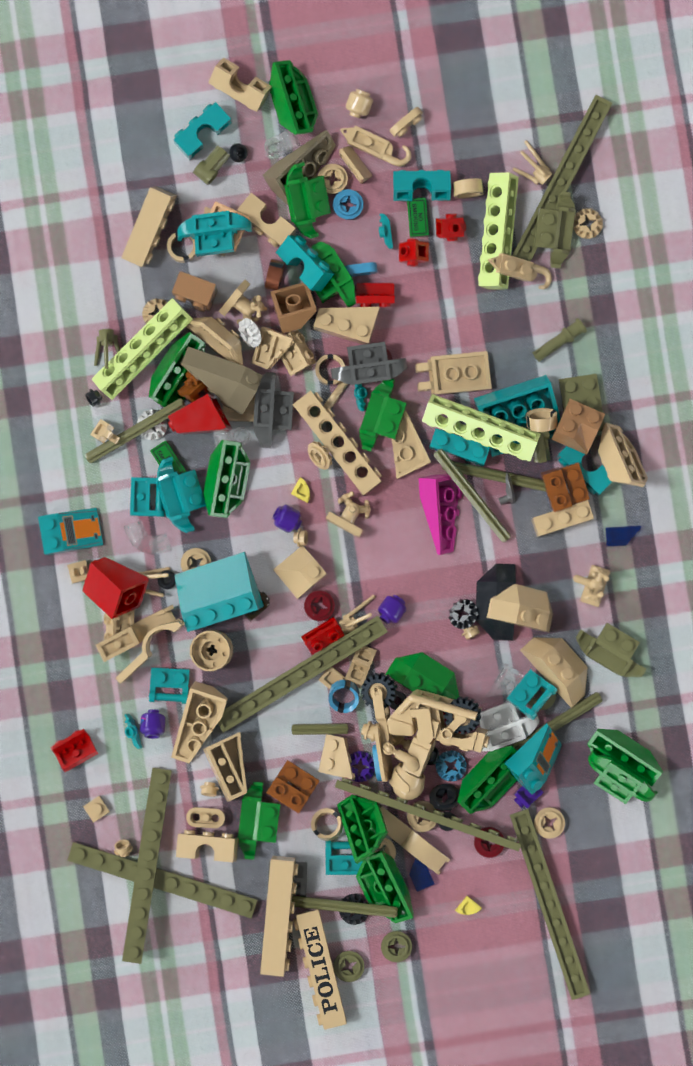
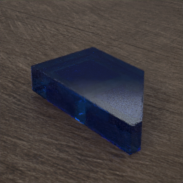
(620, 535)
(420, 875)

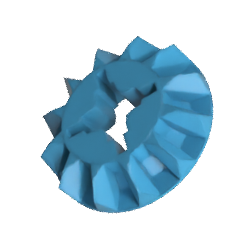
(341, 198)
(460, 765)

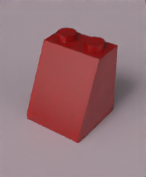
(200, 417)
(114, 587)

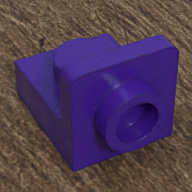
(524, 798)

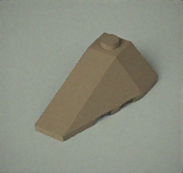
(312, 153)
(224, 378)

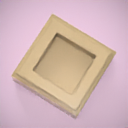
(330, 676)

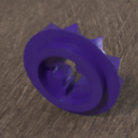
(367, 760)

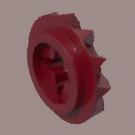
(314, 597)
(482, 848)

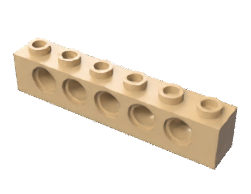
(312, 400)

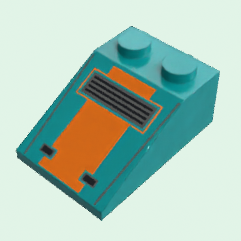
(70, 531)
(535, 759)

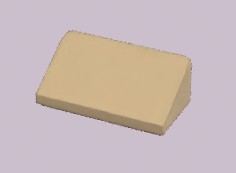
(355, 164)

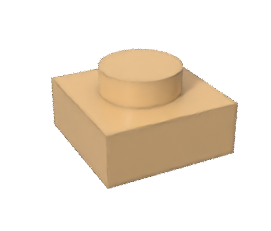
(96, 809)

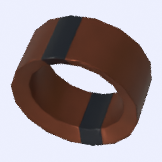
(274, 274)

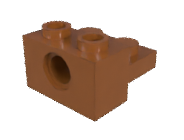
(556, 487)
(289, 795)

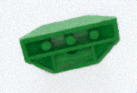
(292, 98)
(170, 373)
(226, 478)
(424, 674)
(627, 753)
(487, 781)
(362, 825)
(385, 885)

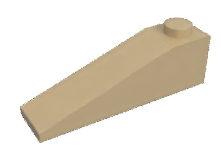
(201, 715)

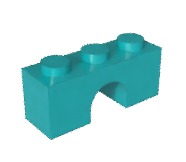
(212, 118)
(407, 182)
(316, 271)
(458, 446)
(596, 481)

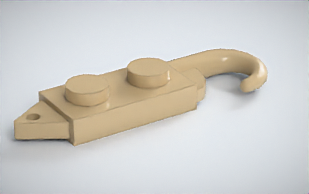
(374, 145)
(520, 269)

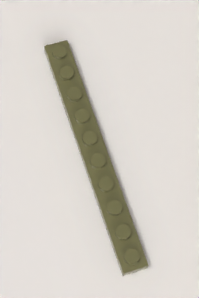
(566, 171)
(302, 673)
(436, 816)
(146, 866)
(164, 880)
(549, 904)

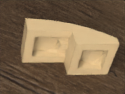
(360, 665)

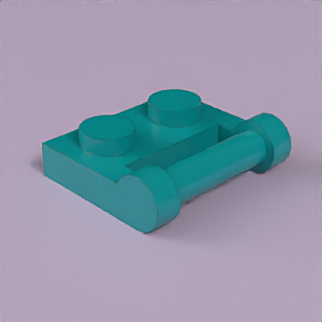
(141, 498)
(169, 679)
(527, 690)
(339, 863)

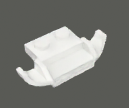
(505, 726)

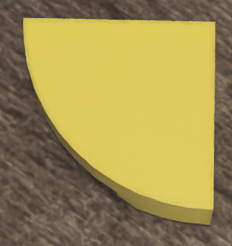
(301, 490)
(468, 907)

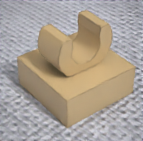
(78, 571)

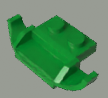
(306, 199)
(341, 280)
(381, 416)
(619, 780)
(257, 821)

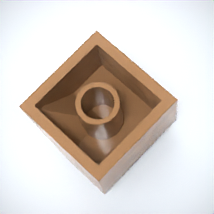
(195, 290)
(293, 306)
(578, 426)

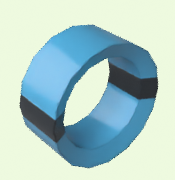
(344, 707)

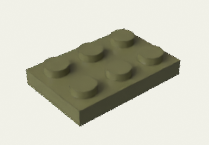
(583, 390)

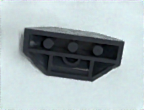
(490, 585)

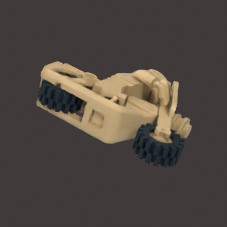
(418, 712)

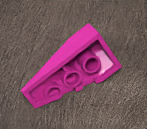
(440, 501)

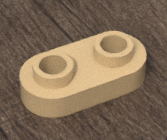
(401, 126)
(205, 817)

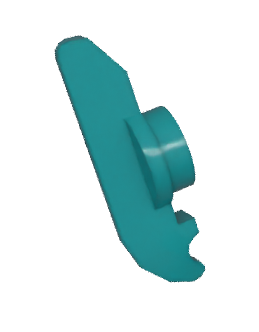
(385, 230)
(360, 393)
(132, 731)

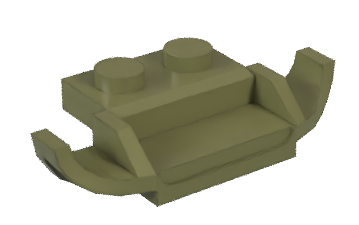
(555, 229)
(612, 650)

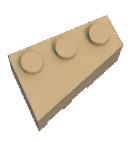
(348, 323)
(227, 764)

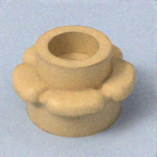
(300, 537)
(471, 632)
(209, 789)
(123, 848)

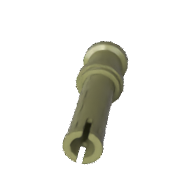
(566, 335)

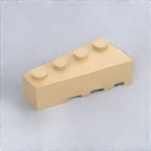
(149, 226)

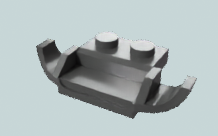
(368, 364)
(271, 410)

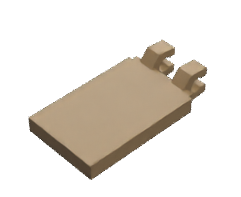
(456, 373)

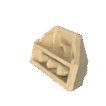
(218, 338)
(620, 457)
(522, 607)
(558, 666)

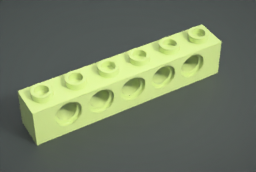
(504, 222)
(142, 349)
(490, 424)

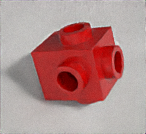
(450, 227)
(413, 252)

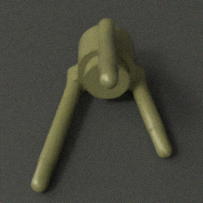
(105, 339)

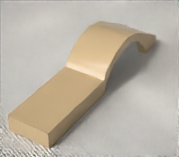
(134, 634)
(146, 652)
(413, 842)

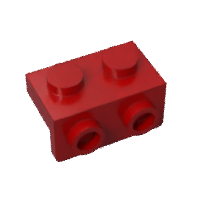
(375, 293)
(322, 635)
(74, 750)

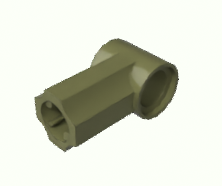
(208, 169)
(541, 451)

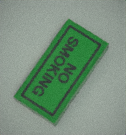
(418, 218)
(164, 451)

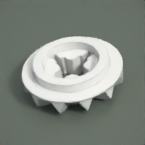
(250, 332)
(160, 428)

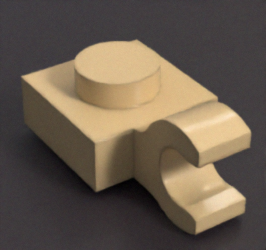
(103, 432)

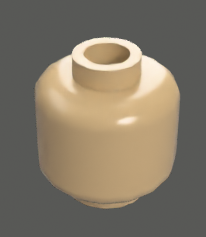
(359, 103)

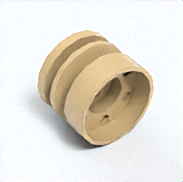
(202, 657)

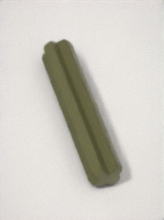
(318, 729)

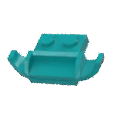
(213, 231)
(179, 494)

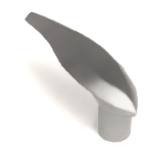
(510, 497)

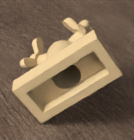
(243, 305)
(349, 515)
(594, 585)

